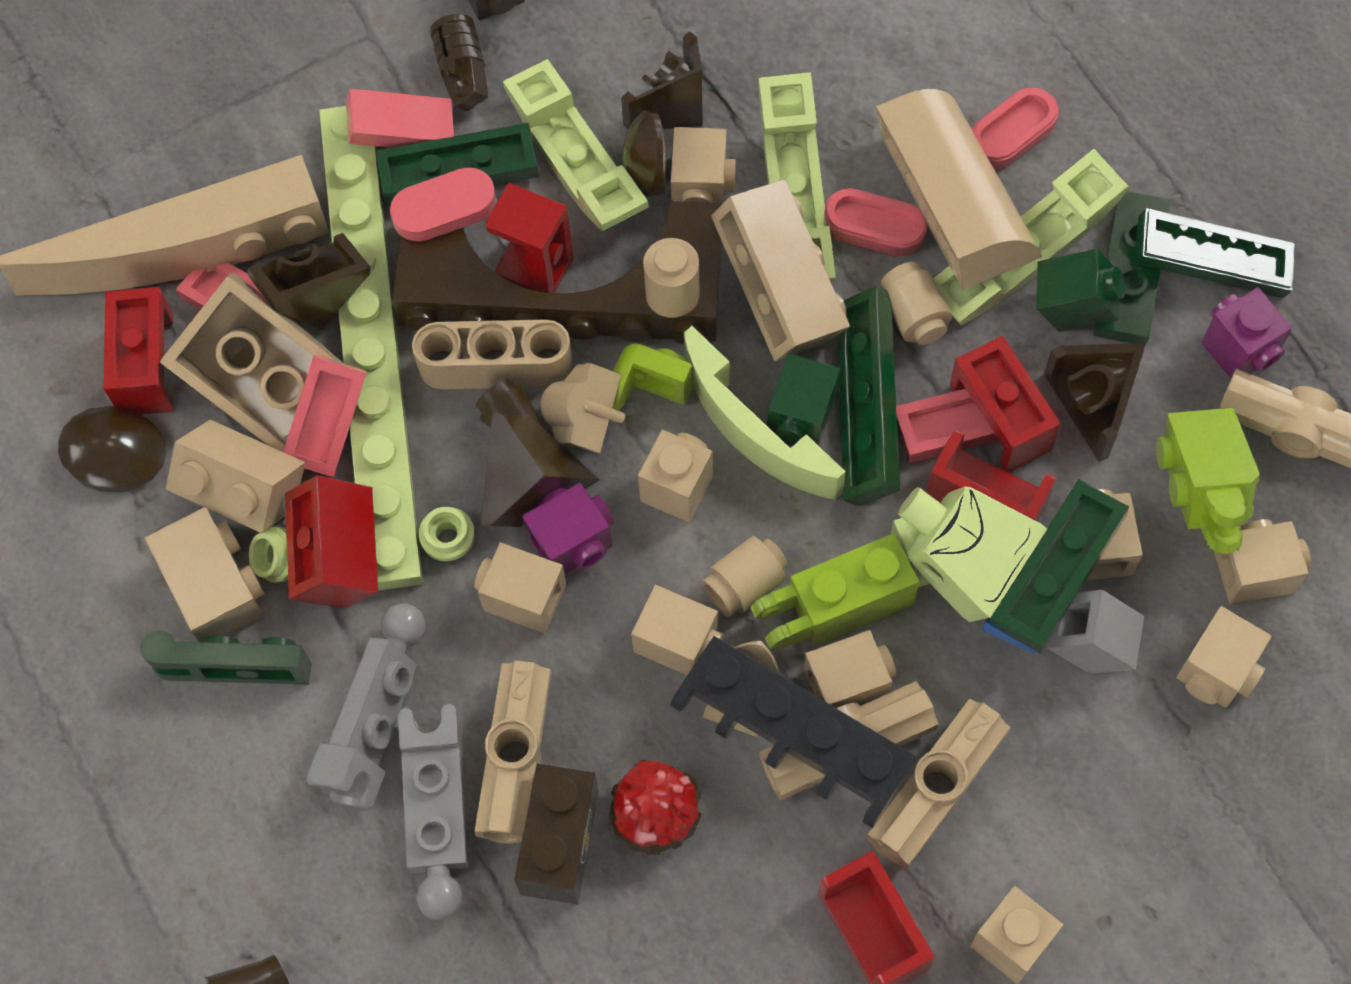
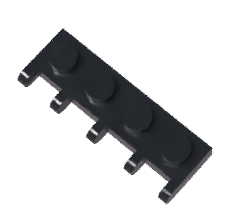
(796, 725)

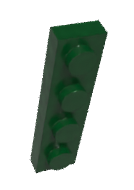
(868, 399)

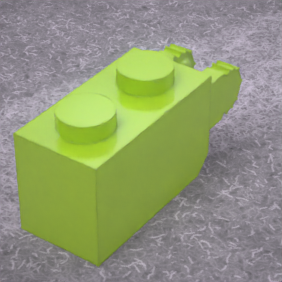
(1210, 473)
(842, 594)

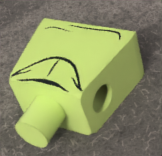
(969, 547)

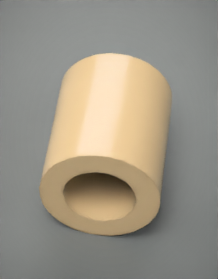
(671, 277)

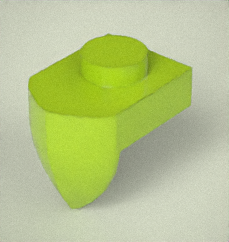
(654, 371)

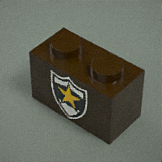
(557, 834)

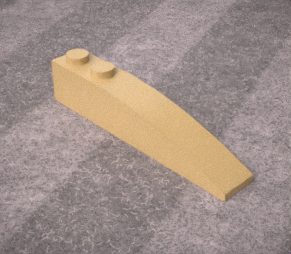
(171, 238)

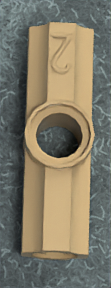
(1299, 420)
(896, 716)
(516, 718)
(917, 810)

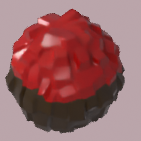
(655, 807)

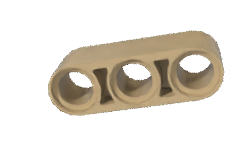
(472, 339)

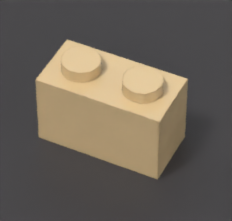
(233, 475)
(204, 575)

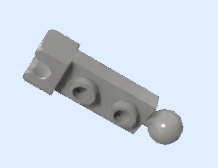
(370, 712)
(434, 810)

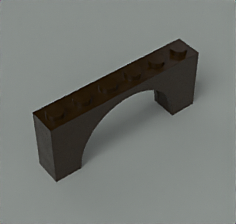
(451, 283)

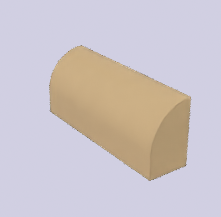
(955, 186)

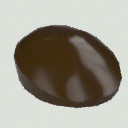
(645, 153)
(111, 449)

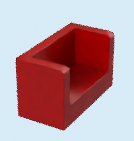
(538, 237)
(134, 350)
(1007, 401)
(960, 469)
(331, 542)
(875, 922)

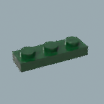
(501, 153)
(1059, 566)

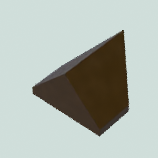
(675, 90)
(312, 282)
(1095, 388)
(524, 468)

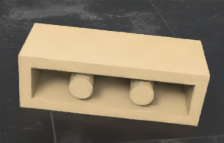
(780, 269)

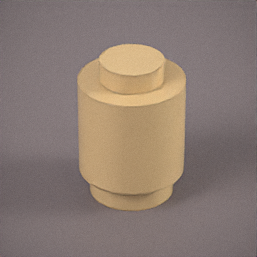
(916, 303)
(745, 575)

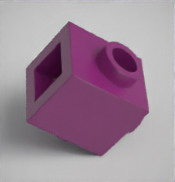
(1246, 333)
(570, 528)

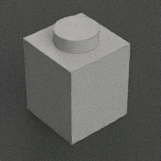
(1099, 634)

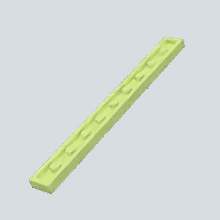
(371, 344)

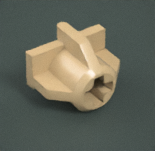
(582, 406)

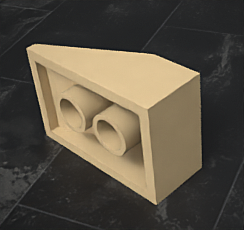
(246, 359)

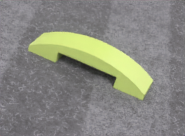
(571, 148)
(792, 150)
(1056, 223)
(800, 466)

